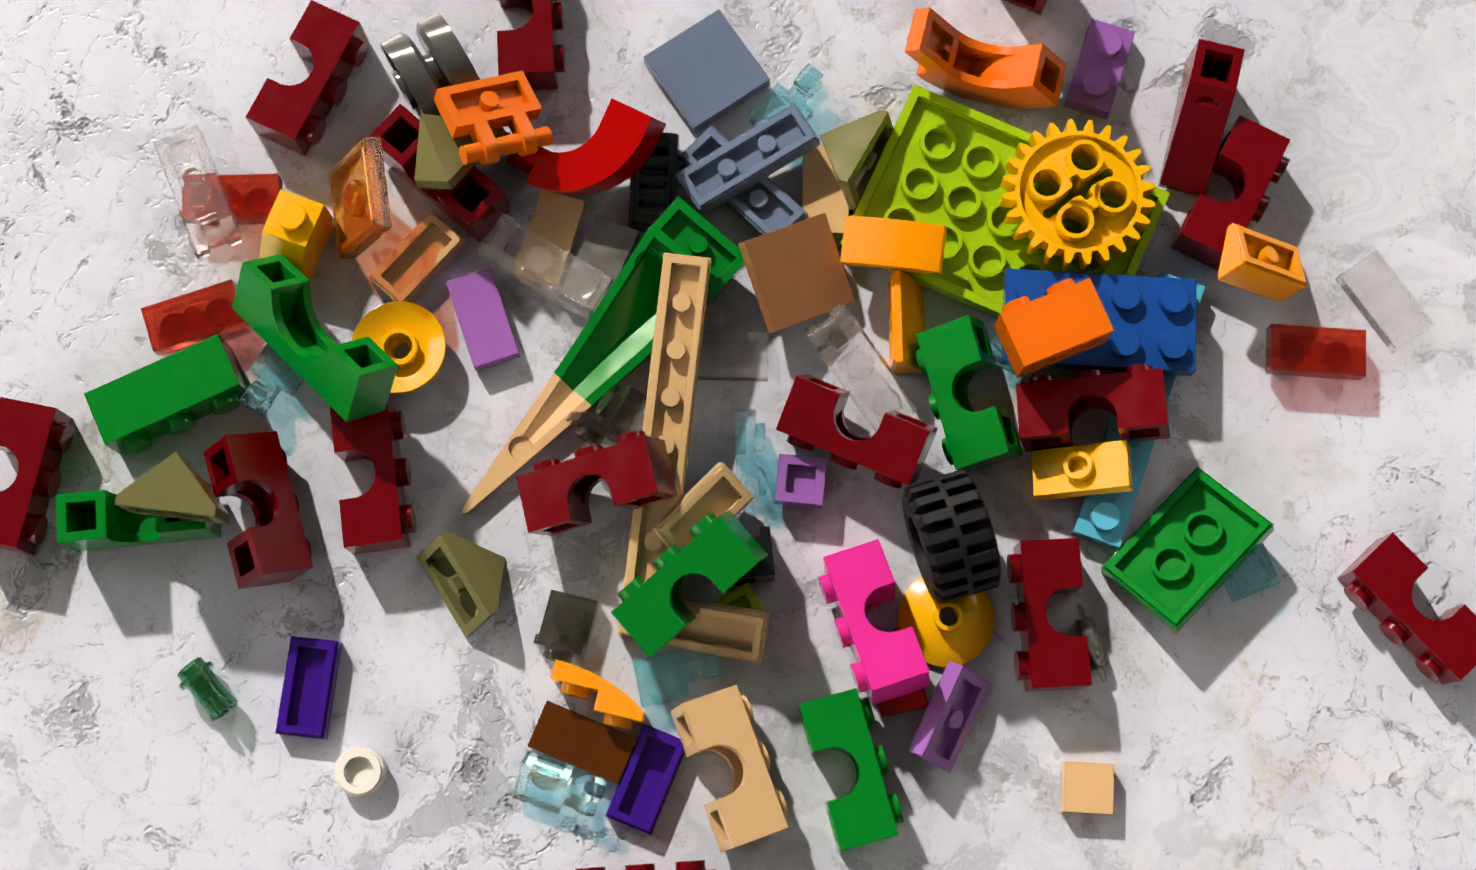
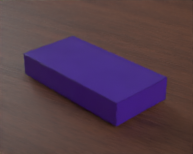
(309, 687)
(646, 779)

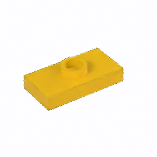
(1082, 470)

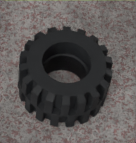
(951, 536)

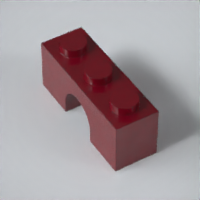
(534, 45)
(297, 113)
(1248, 161)
(471, 204)
(1051, 405)
(816, 418)
(38, 440)
(256, 472)
(559, 492)
(380, 516)
(1384, 584)
(1047, 657)

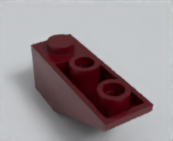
(1200, 116)

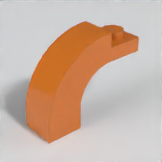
(981, 71)

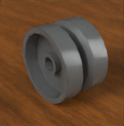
(438, 67)

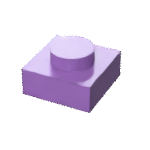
(800, 481)

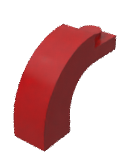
(605, 161)

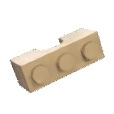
(723, 726)

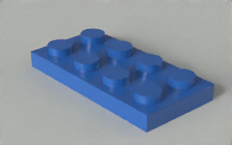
(1149, 318)

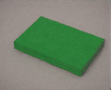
(1187, 549)

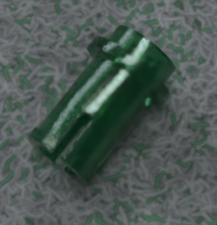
(206, 688)

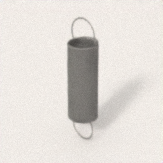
(1097, 655)

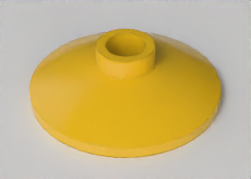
(408, 325)
(941, 642)

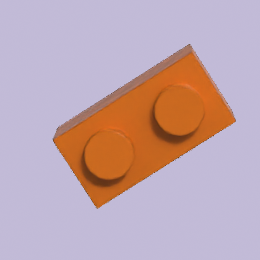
(1052, 326)

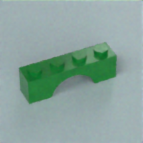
(279, 308)

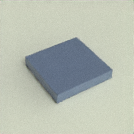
(706, 71)

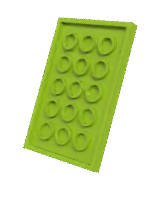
(948, 172)

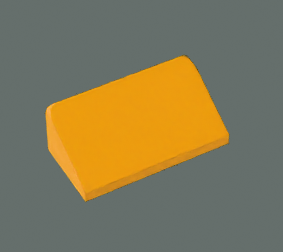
(1260, 264)
(905, 321)

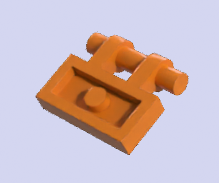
(490, 104)

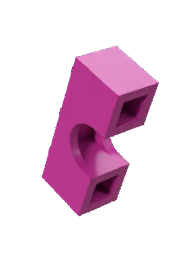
(886, 661)

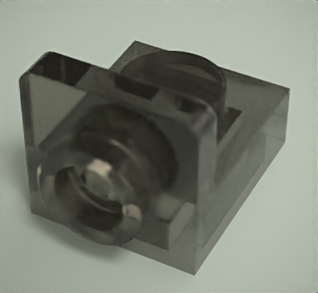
(615, 414)
(566, 626)

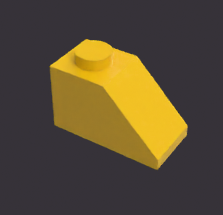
(298, 231)

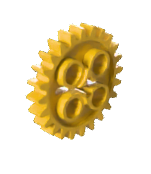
(1051, 162)

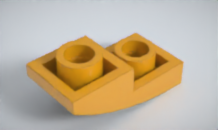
(893, 244)
(613, 703)

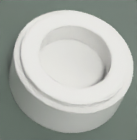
(360, 771)

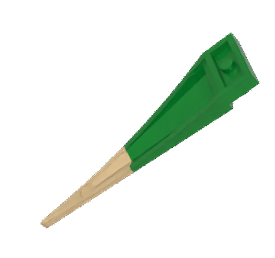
(614, 338)

